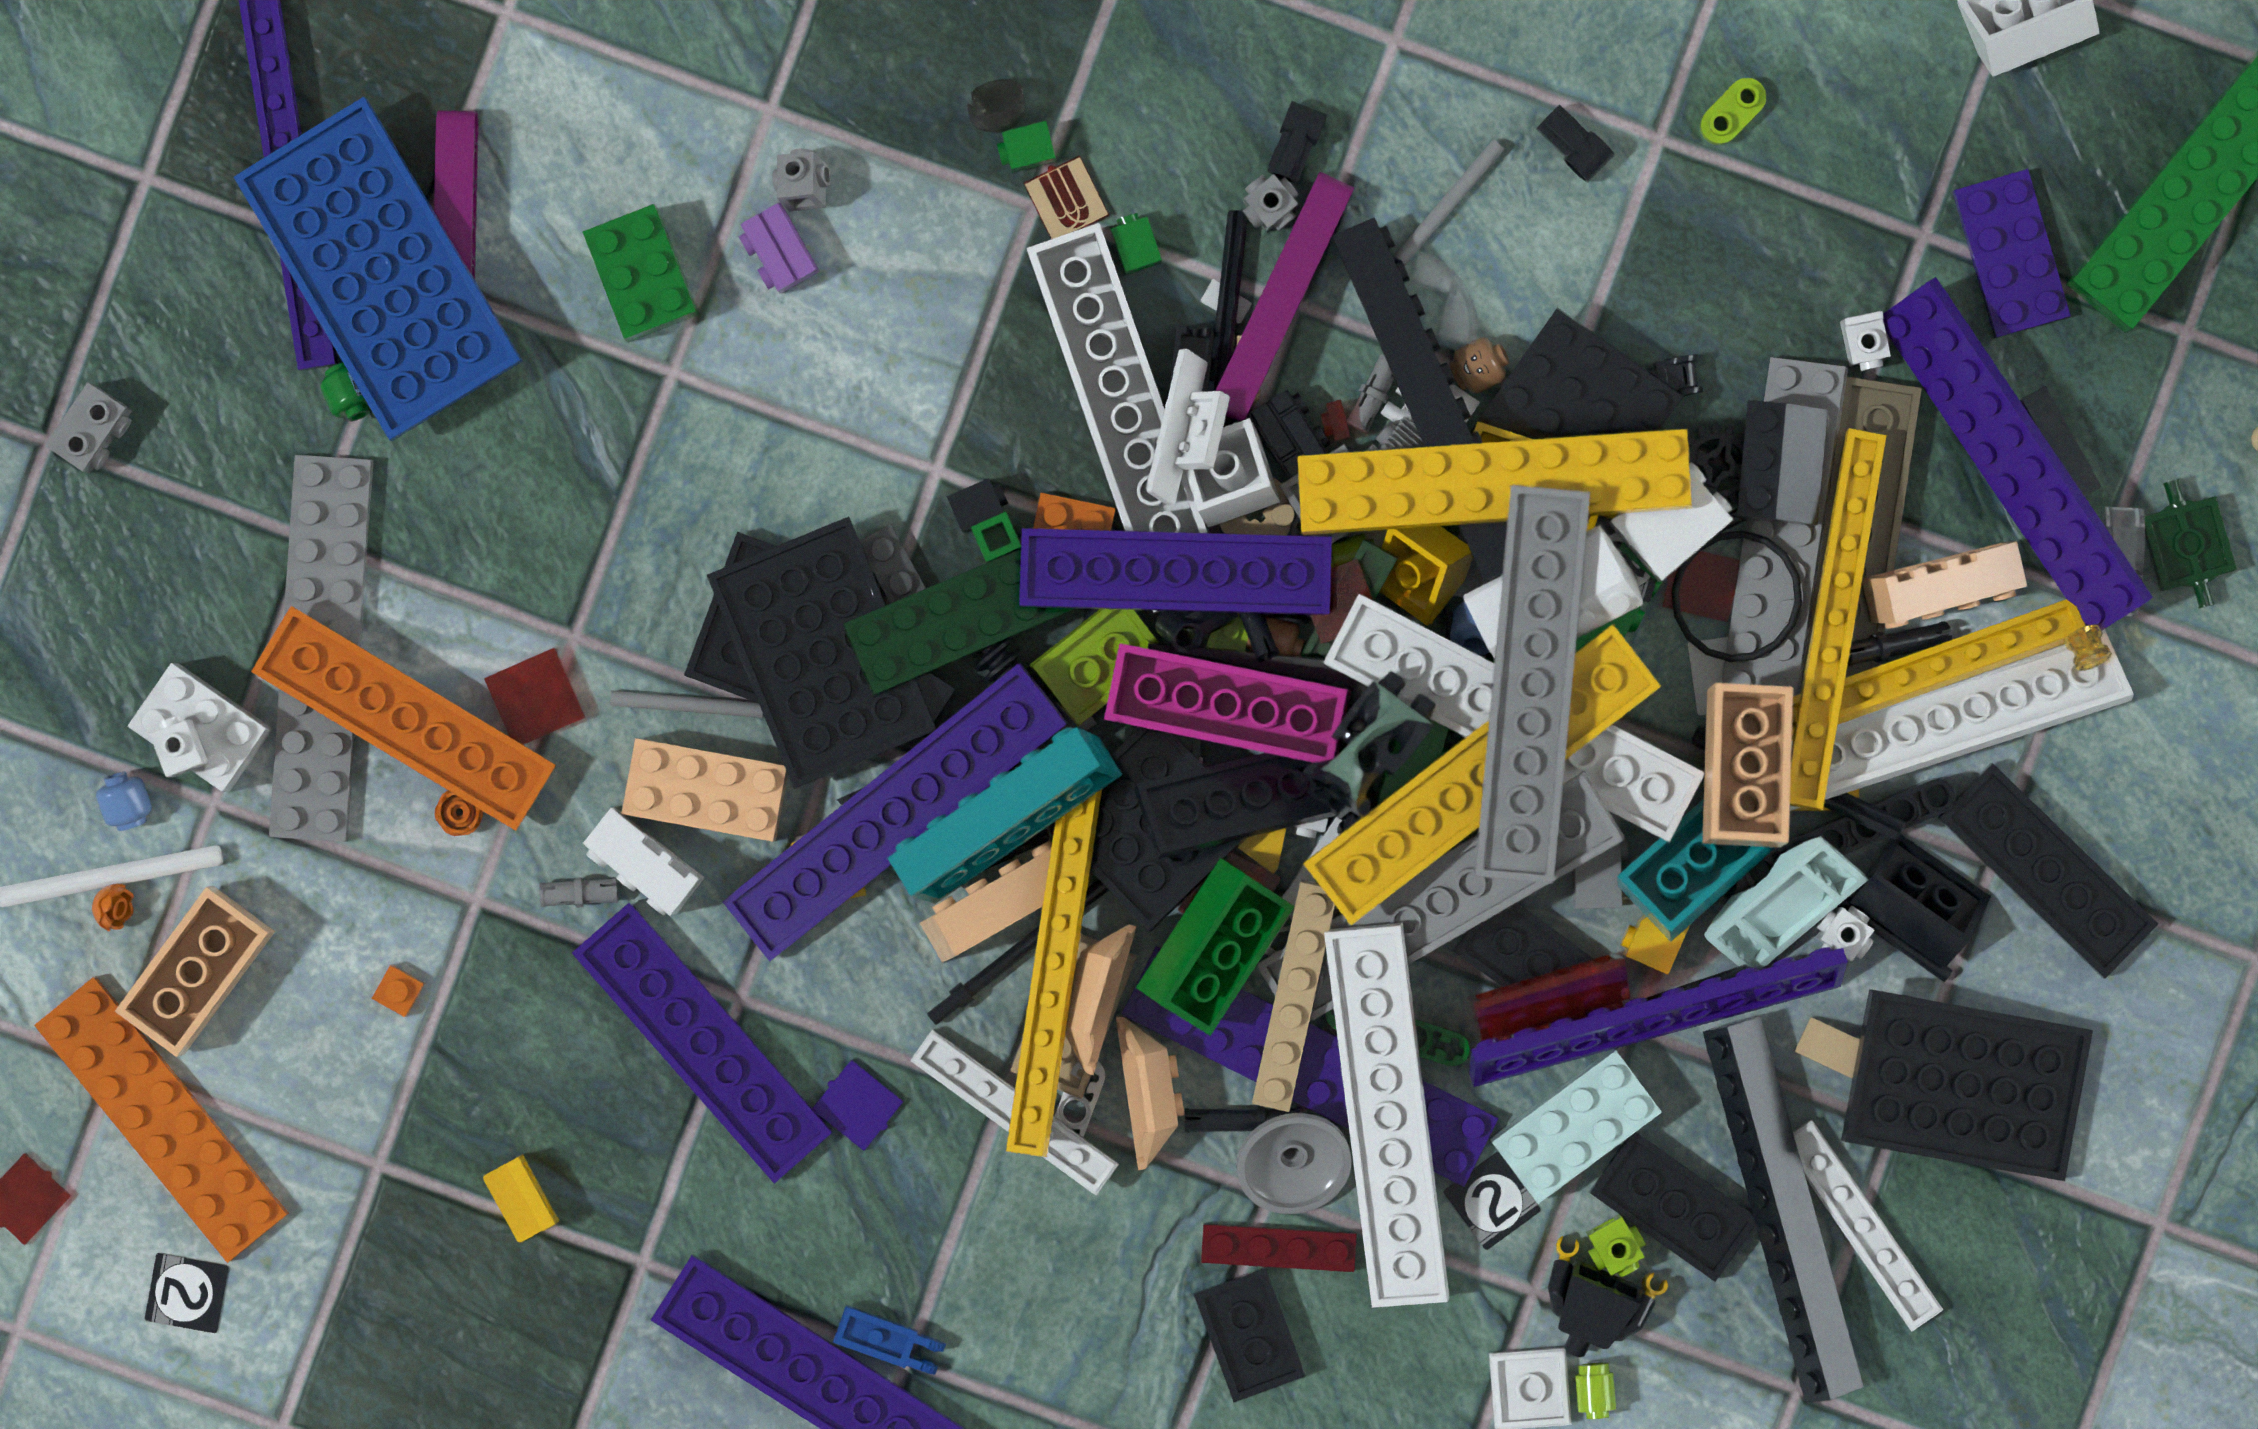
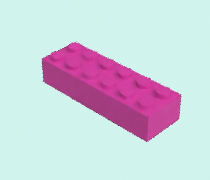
(1226, 704)

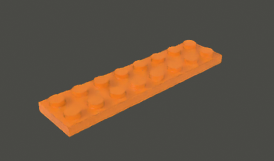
(403, 718)
(161, 1119)

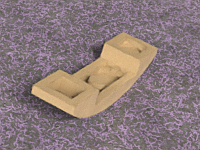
(1828, 1047)

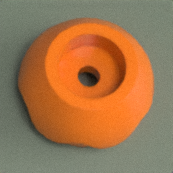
(452, 823)
(113, 906)

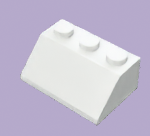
(2024, 30)

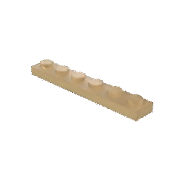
(1294, 998)

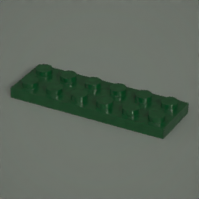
(943, 623)

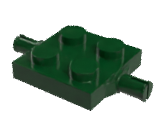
(2188, 543)

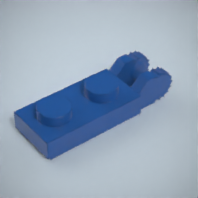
(884, 1339)

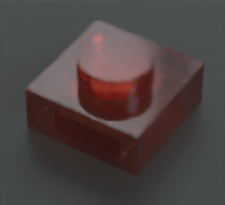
(1335, 422)

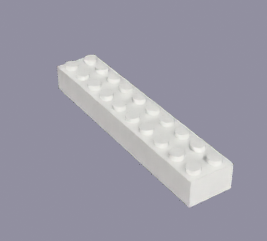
(1110, 375)

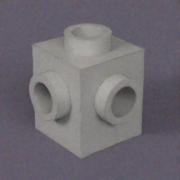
(801, 180)
(1268, 217)

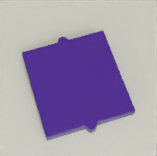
(857, 1105)

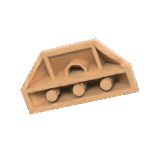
(1094, 994)
(1149, 1089)

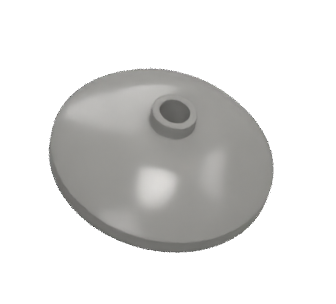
(1296, 1178)

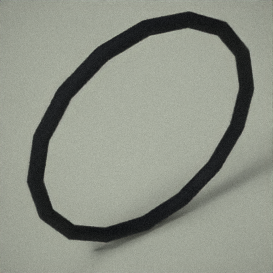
(1784, 633)

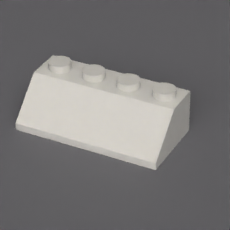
(1607, 591)

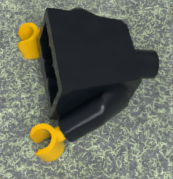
(1596, 1305)

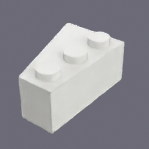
(642, 862)

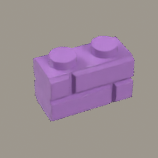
(779, 249)

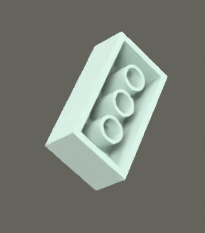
(1575, 1125)

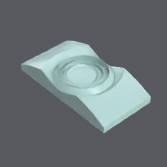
(1785, 904)

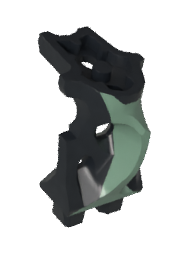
(1342, 780)

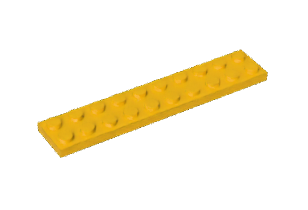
(1475, 480)
(1445, 798)

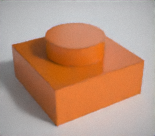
(398, 990)

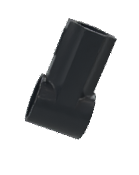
(1299, 133)
(1582, 150)
(1186, 629)

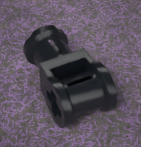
(1671, 372)

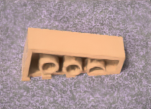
(1944, 583)
(989, 906)

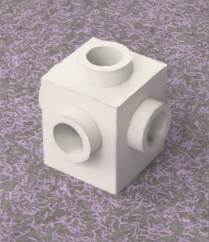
(1836, 921)

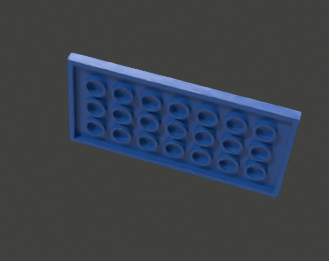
(378, 269)

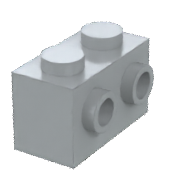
(90, 428)

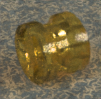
(2087, 647)

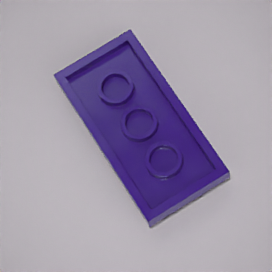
(2011, 253)

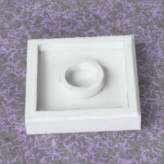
(1530, 1388)

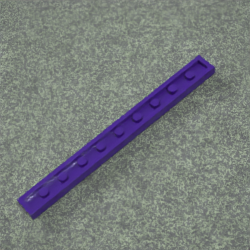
(278, 126)

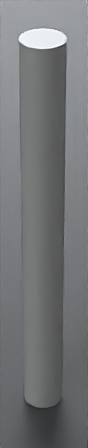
(1449, 202)
(685, 704)

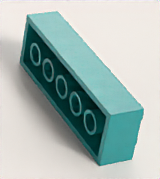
(1004, 814)

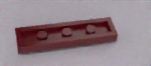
(1278, 1247)

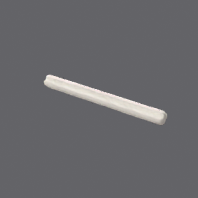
(108, 875)

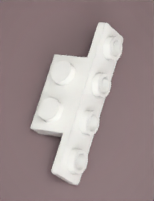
(1188, 428)

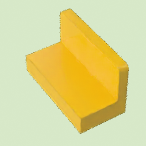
(520, 1198)

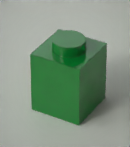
(1026, 147)
(1135, 244)
(996, 537)

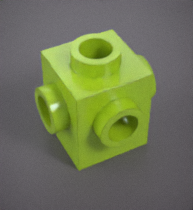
(1610, 1233)

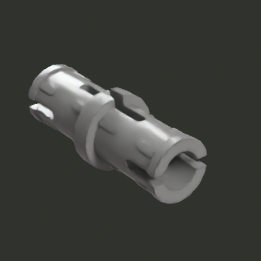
(1371, 396)
(578, 892)

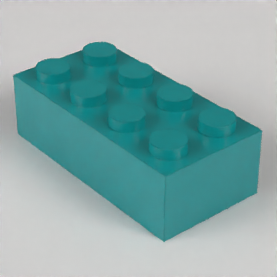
(1685, 876)

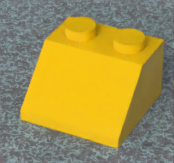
(1428, 569)

